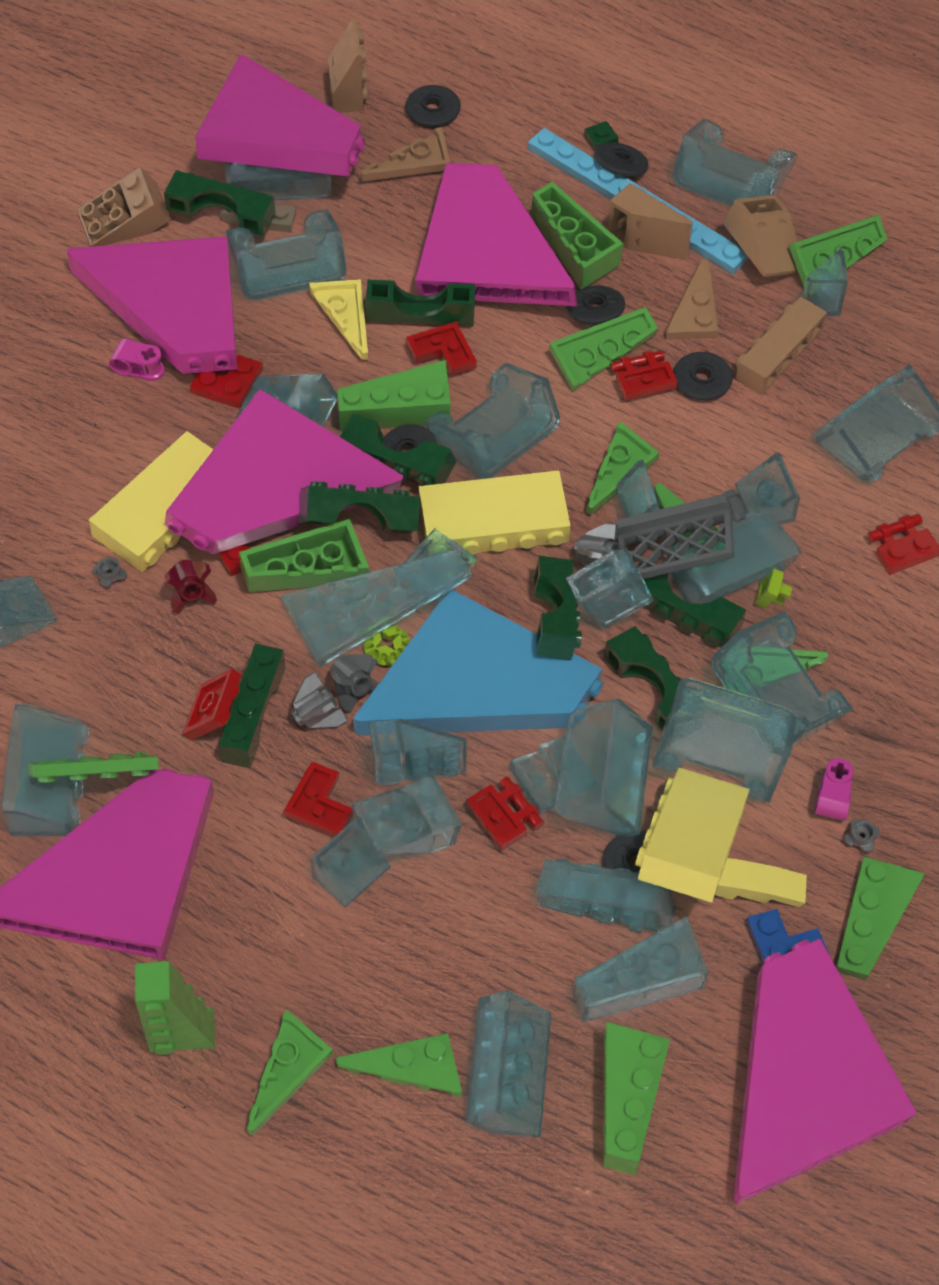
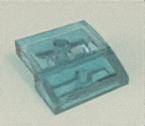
(540, 773)

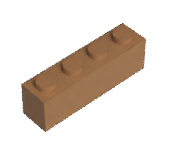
(780, 345)

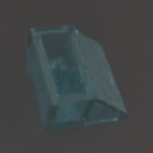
(610, 587)

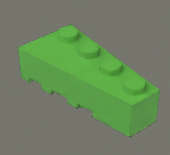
(576, 236)
(398, 397)
(304, 559)
(170, 1010)
(631, 1084)

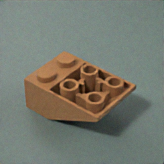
(347, 71)
(124, 210)
(648, 224)
(764, 233)

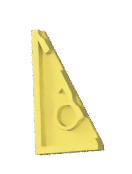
(345, 308)

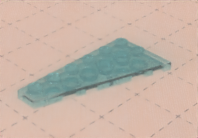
(356, 608)

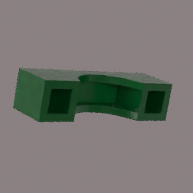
(191, 193)
(390, 303)
(425, 464)
(393, 511)
(712, 621)
(557, 629)
(634, 656)
(259, 682)

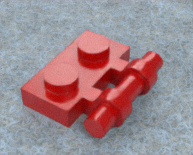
(645, 380)
(906, 551)
(498, 818)

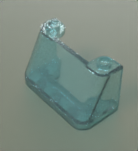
(723, 173)
(289, 262)
(881, 424)
(503, 425)
(764, 667)
(728, 735)

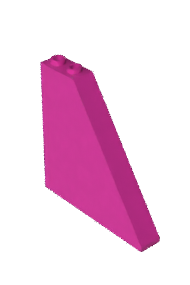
(276, 125)
(490, 241)
(170, 295)
(257, 474)
(118, 872)
(811, 1074)

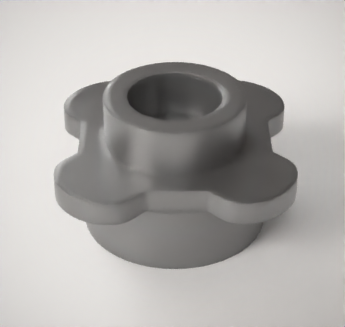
(106, 565)
(862, 827)

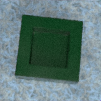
(600, 134)

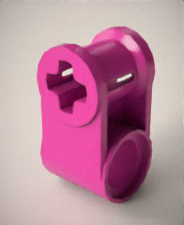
(134, 358)
(834, 792)

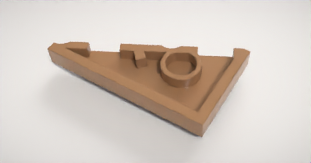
(412, 159)
(697, 310)

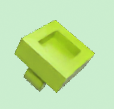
(772, 589)

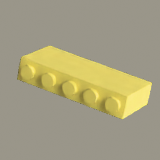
(498, 512)
(136, 516)
(692, 834)

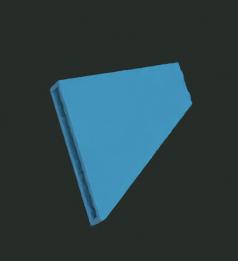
(478, 674)

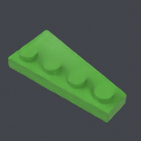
(854, 239)
(593, 349)
(119, 762)
(876, 908)

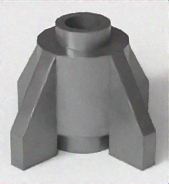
(596, 543)
(315, 705)

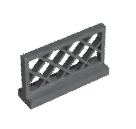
(672, 523)

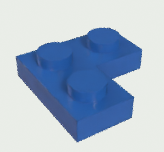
(771, 936)

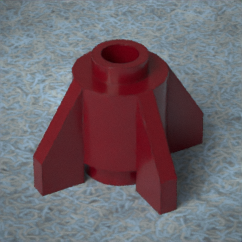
(189, 583)

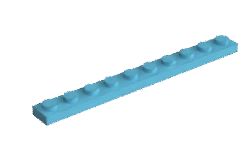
(591, 173)

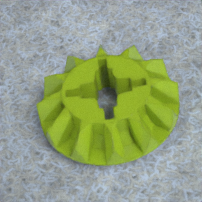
(383, 654)

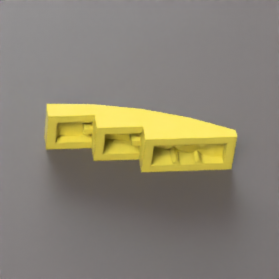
(761, 883)

